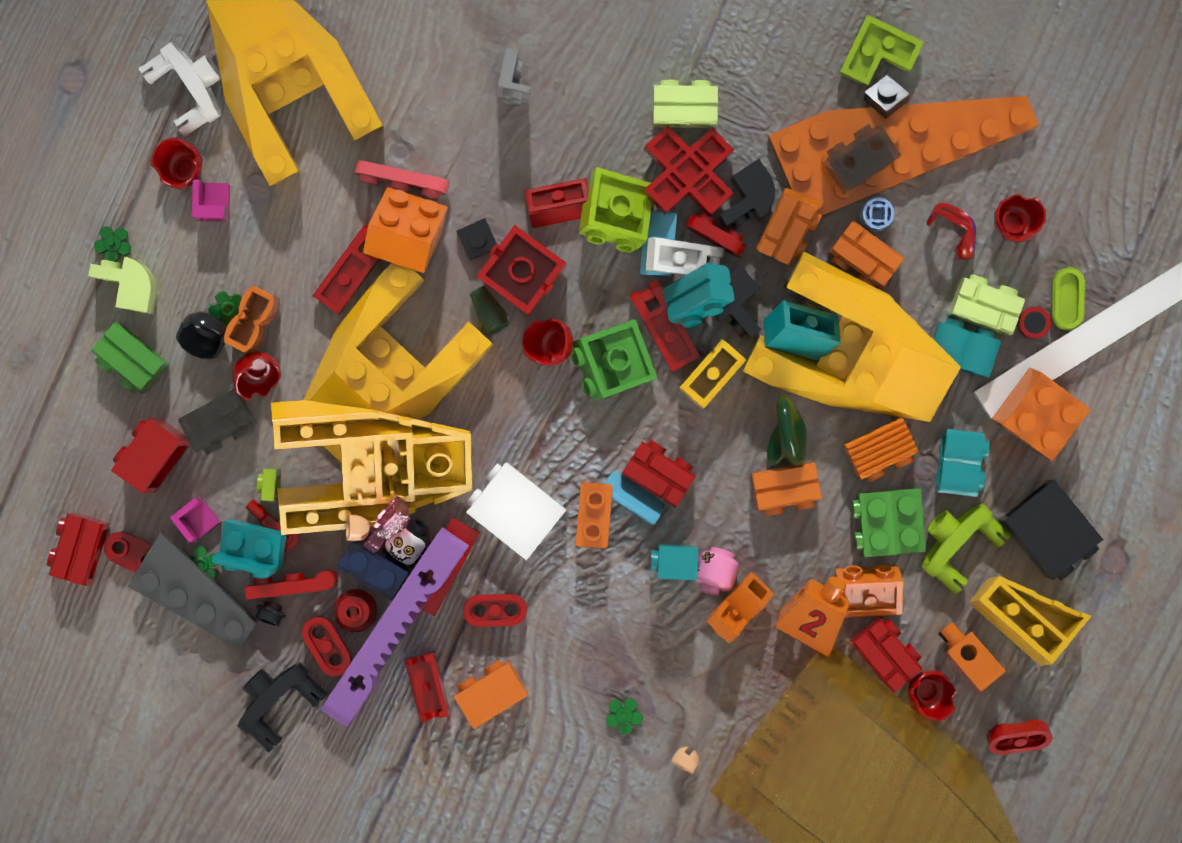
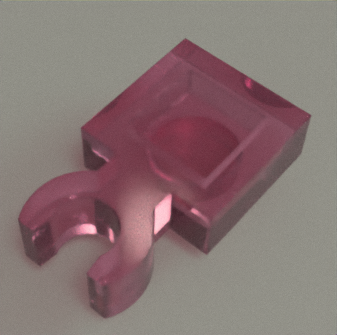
(389, 522)

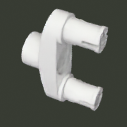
(197, 77)

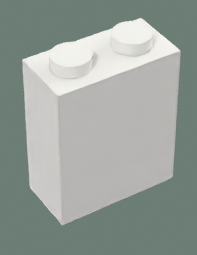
(515, 509)

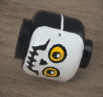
(409, 545)

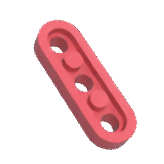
(401, 179)

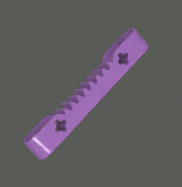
(347, 695)

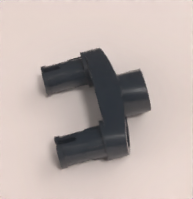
(267, 691)

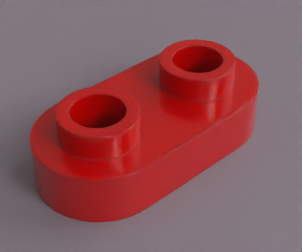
(704, 227)
(134, 550)
(495, 610)
(324, 647)
(1019, 737)

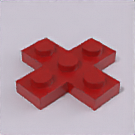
(688, 171)

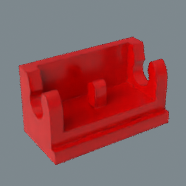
(427, 686)

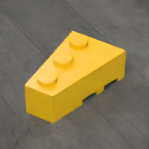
(1028, 619)

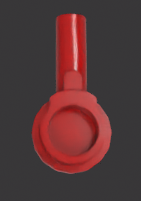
(269, 522)

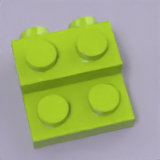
(616, 210)

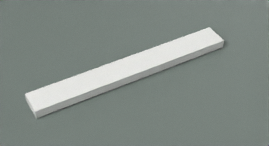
(1088, 337)

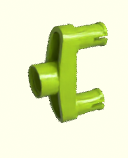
(951, 535)

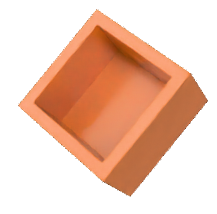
(405, 229)
(1041, 413)

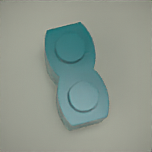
(971, 350)
(961, 462)

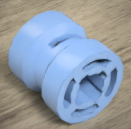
(872, 219)

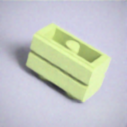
(685, 105)
(986, 306)

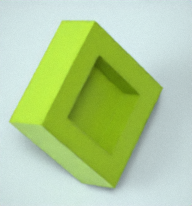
(268, 483)

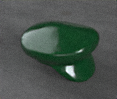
(789, 435)

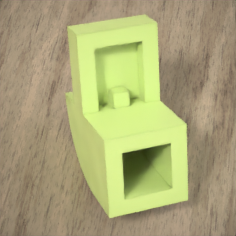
(136, 284)

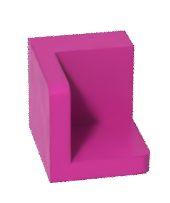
(210, 201)
(195, 519)

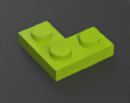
(875, 43)

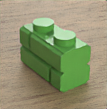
(129, 358)

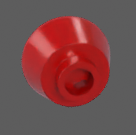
(351, 601)

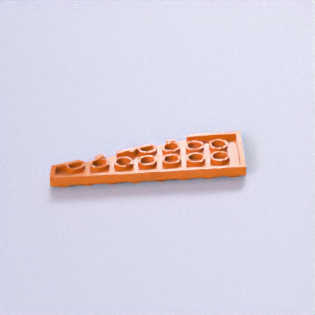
(923, 134)

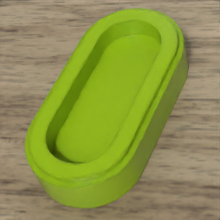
(1067, 299)

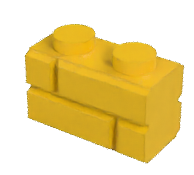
(712, 374)

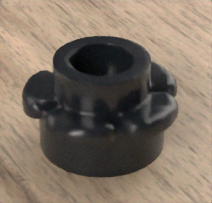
(270, 613)

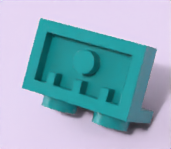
(250, 549)

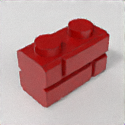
(658, 473)
(77, 548)
(886, 653)

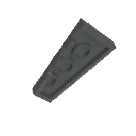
(185, 589)

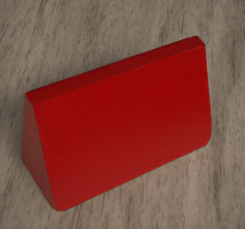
(556, 202)

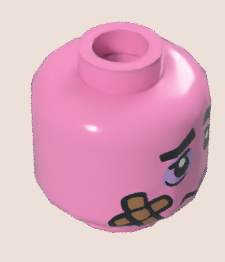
(716, 571)

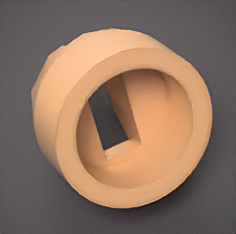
(356, 528)
(684, 761)

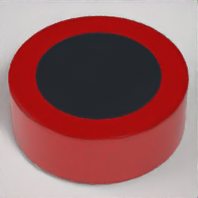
(1033, 322)

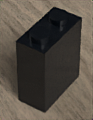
(1052, 530)

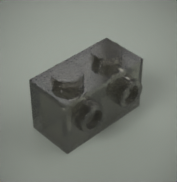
(861, 158)

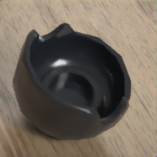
(202, 335)

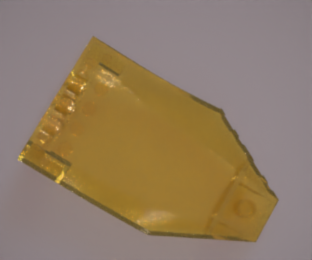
(857, 767)

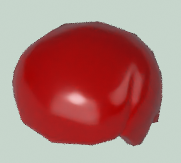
(177, 163)
(1019, 218)
(547, 342)
(255, 374)
(932, 695)

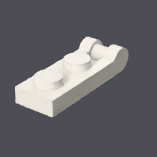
(679, 256)

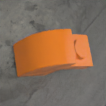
(739, 607)

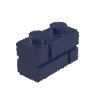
(374, 569)

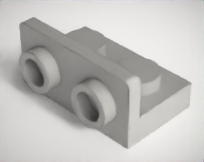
(509, 79)

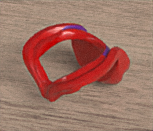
(966, 244)

